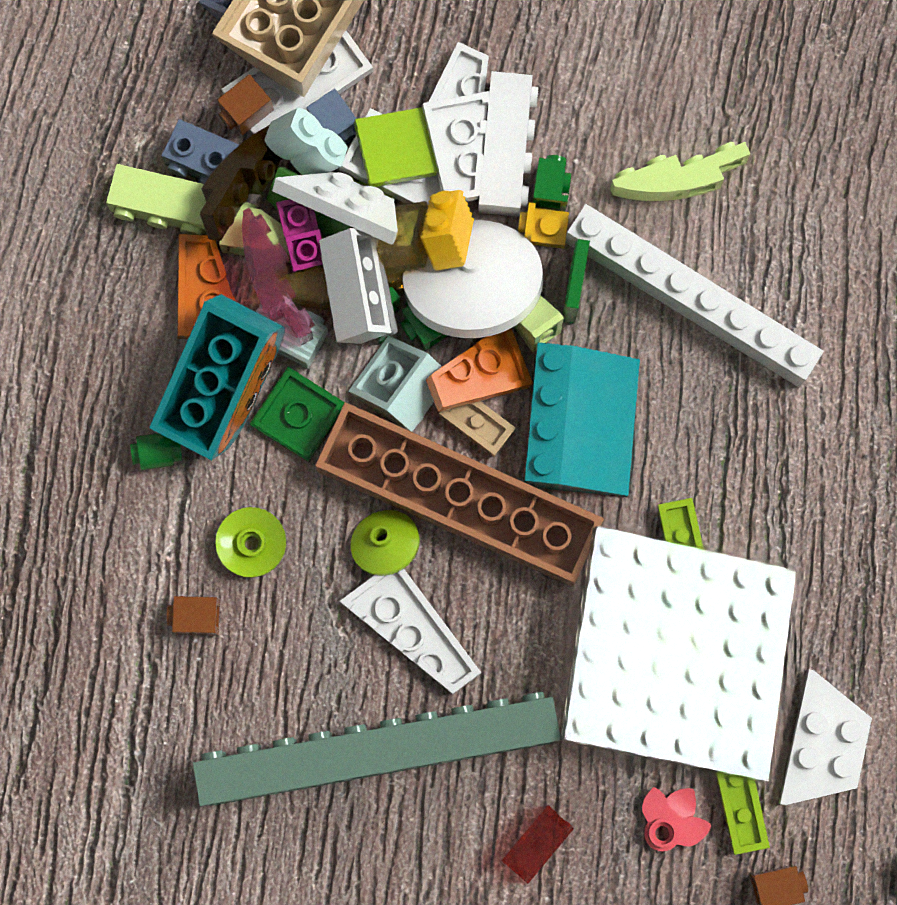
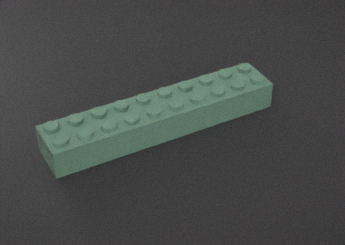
(377, 751)

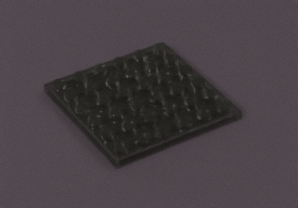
(678, 655)

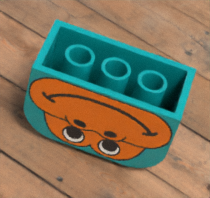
(218, 377)

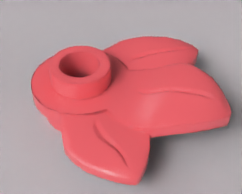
(674, 814)

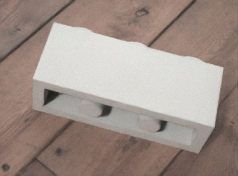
(354, 286)

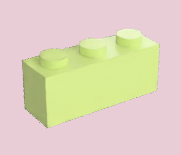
(157, 199)

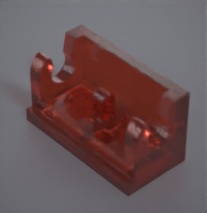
(537, 844)

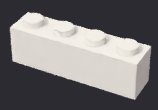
(505, 144)

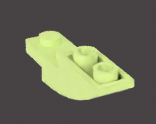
(666, 179)

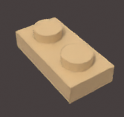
(480, 425)

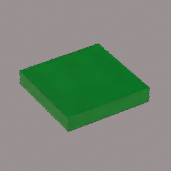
(575, 281)
(298, 414)

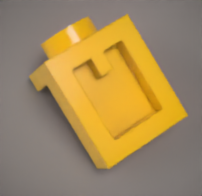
(544, 226)

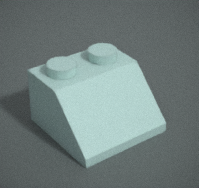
(397, 383)

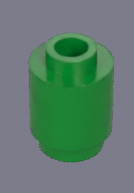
(155, 451)

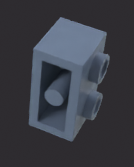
(195, 151)

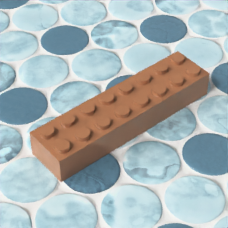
(458, 494)

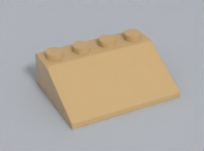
(286, 36)

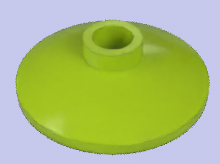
(247, 524)
(394, 551)

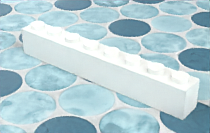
(694, 296)

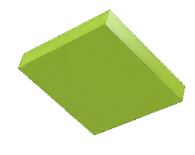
(395, 147)

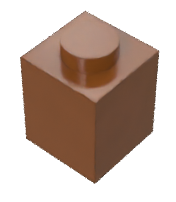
(244, 105)
(194, 615)
(779, 886)

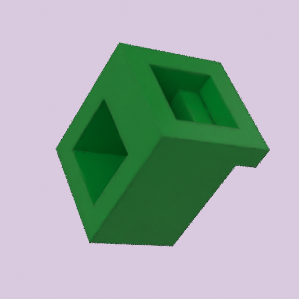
(551, 183)

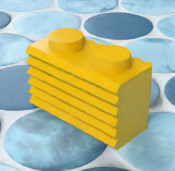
(447, 229)

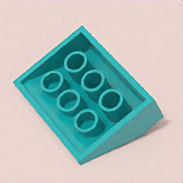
(581, 420)

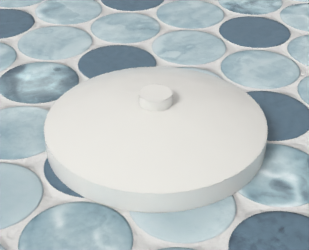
(484, 295)

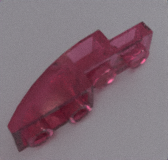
(265, 268)

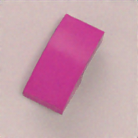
(300, 234)

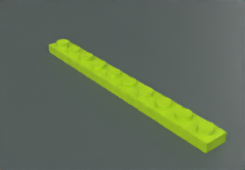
(737, 794)

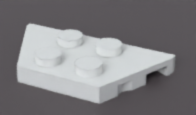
(343, 200)
(825, 743)

